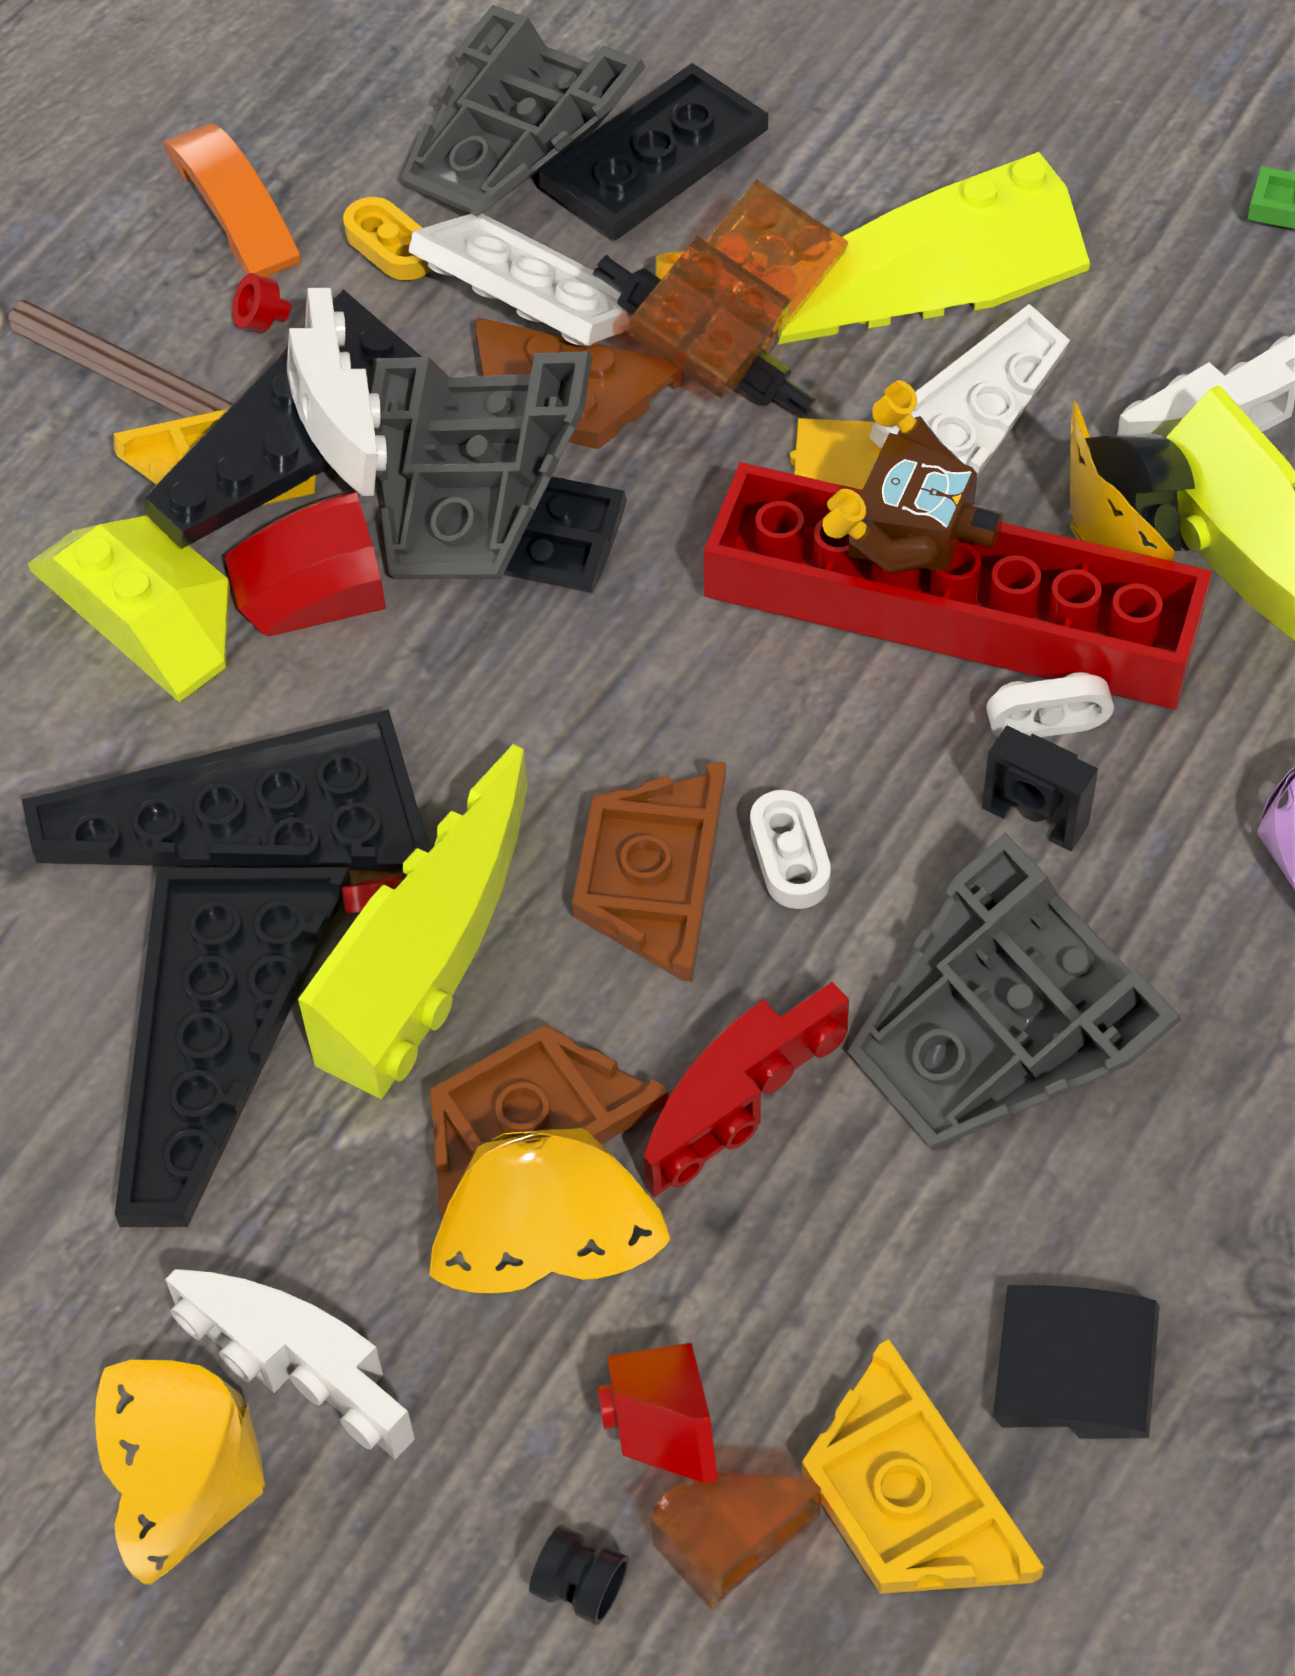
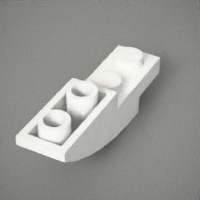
(1259, 387)
(333, 397)
(284, 1338)

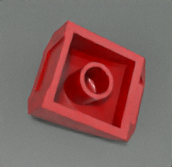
(307, 568)

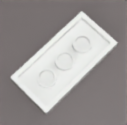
(524, 275)

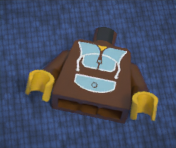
(914, 498)

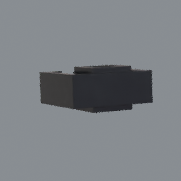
(1041, 780)

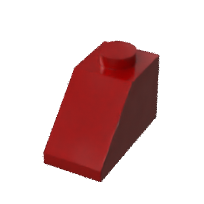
(660, 1410)

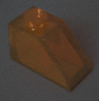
(730, 1527)

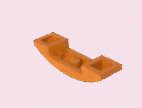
(236, 198)

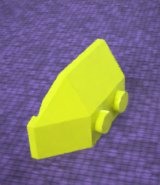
(145, 597)

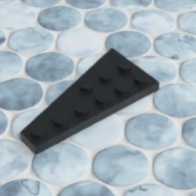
(259, 441)
(274, 803)
(214, 997)

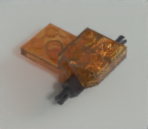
(733, 297)

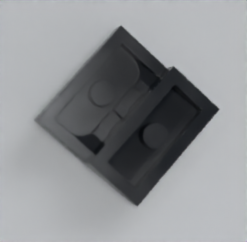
(569, 535)
(1077, 1361)

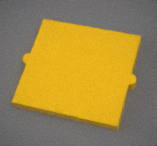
(835, 451)

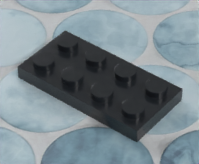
(653, 151)

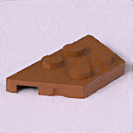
(617, 383)
(651, 866)
(533, 1087)

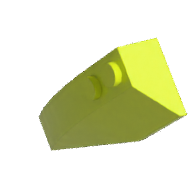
(951, 248)
(1240, 505)
(414, 943)

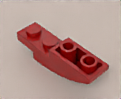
(721, 1091)

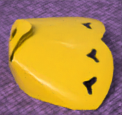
(1097, 504)
(543, 1208)
(192, 1463)

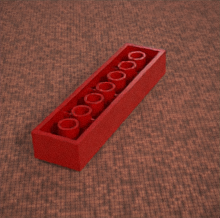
(1023, 606)

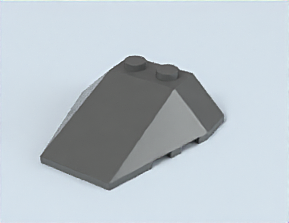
(511, 112)
(470, 459)
(1003, 1005)

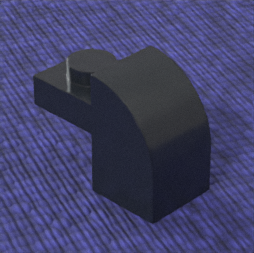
(1148, 475)

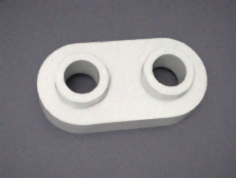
(1051, 705)
(792, 853)

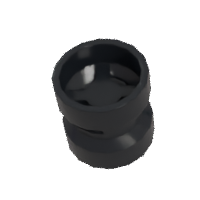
(578, 1574)

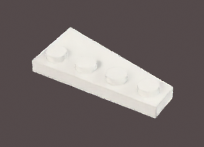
(987, 388)

